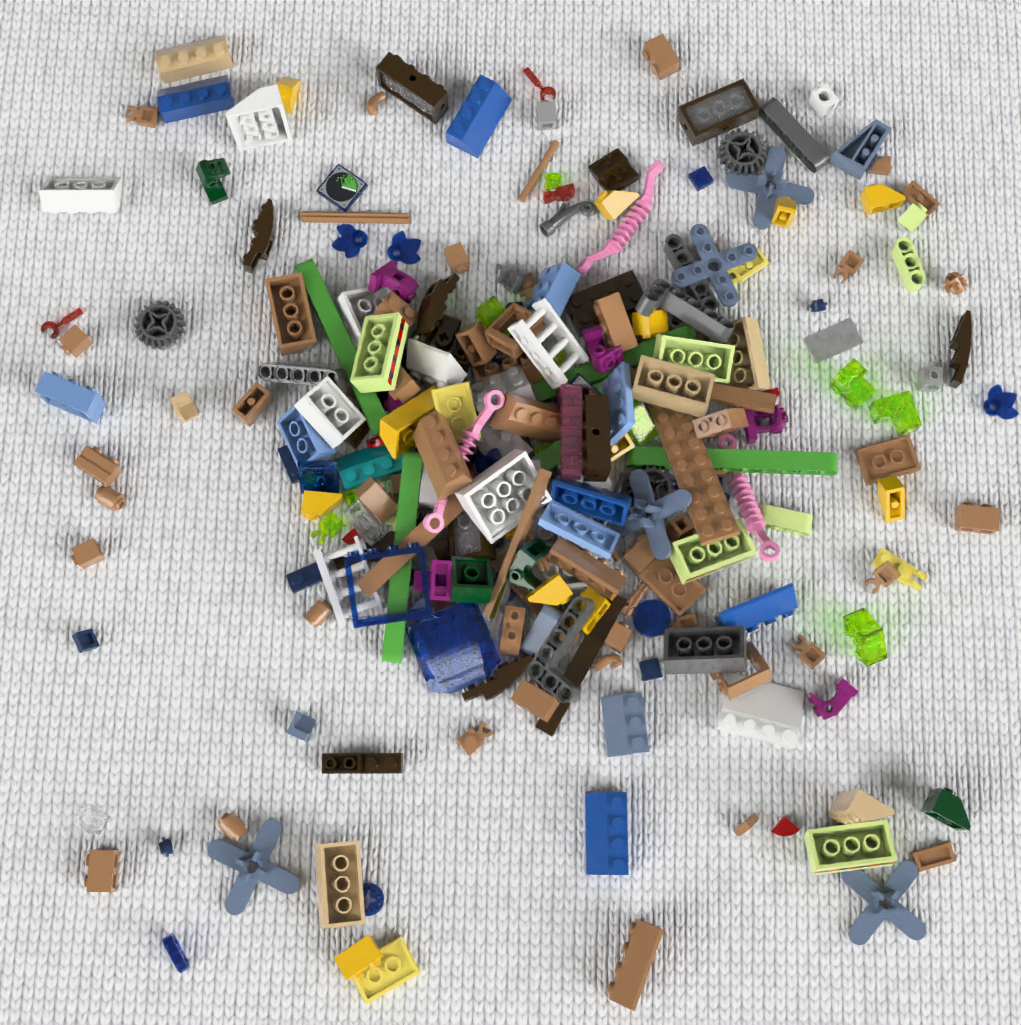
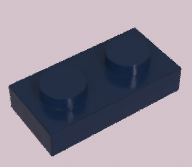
(289, 464)
(304, 578)

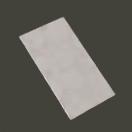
(833, 340)
(501, 608)

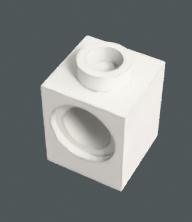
(820, 106)

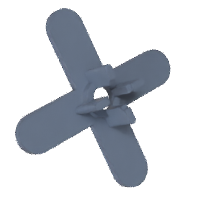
(767, 197)
(725, 261)
(660, 509)
(265, 873)
(874, 914)

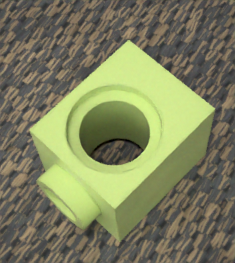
(913, 216)

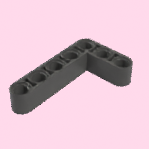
(681, 251)
(685, 308)
(310, 374)
(558, 650)

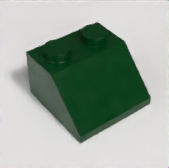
(471, 580)
(946, 808)

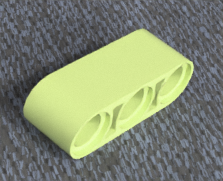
(906, 272)
(786, 520)

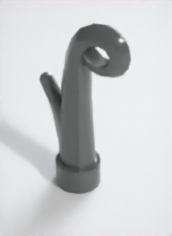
(549, 226)

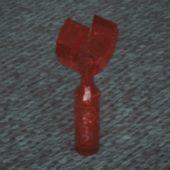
(546, 90)
(65, 320)

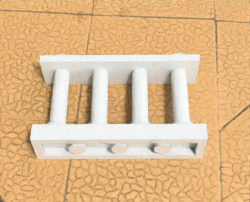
(535, 351)
(330, 576)

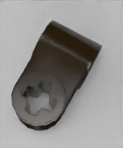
(447, 330)

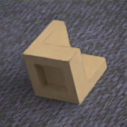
(184, 407)

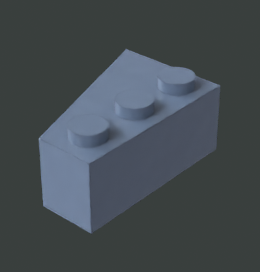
(859, 151)

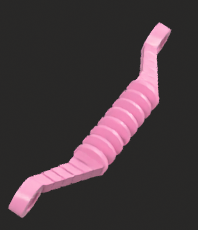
(629, 223)
(471, 434)
(748, 506)

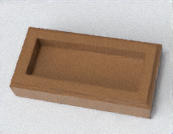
(933, 856)

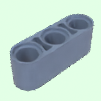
(541, 629)

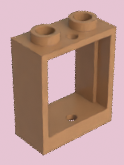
(495, 331)
(720, 423)
(512, 631)
(750, 682)

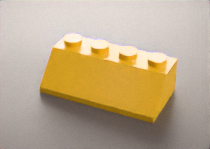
(399, 425)

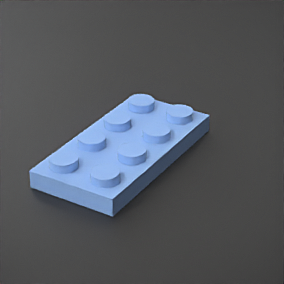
(621, 406)
(579, 529)

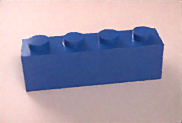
(195, 99)
(478, 116)
(591, 500)
(760, 609)
(606, 833)

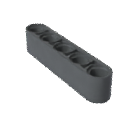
(793, 135)

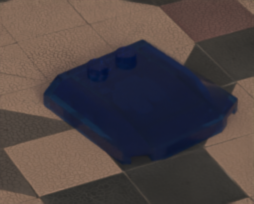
(454, 648)

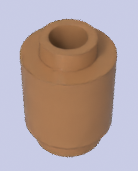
(110, 498)
(319, 613)
(232, 826)

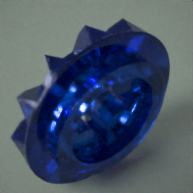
(376, 893)

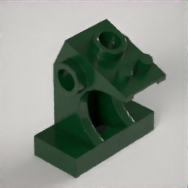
(210, 173)
(527, 558)

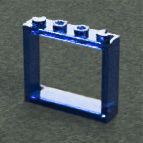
(374, 553)

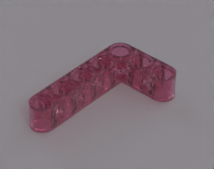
(570, 405)

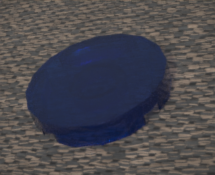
(651, 618)

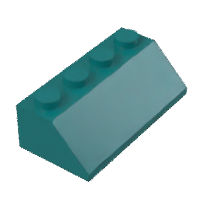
(366, 463)

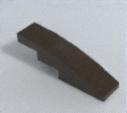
(961, 345)

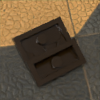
(613, 171)

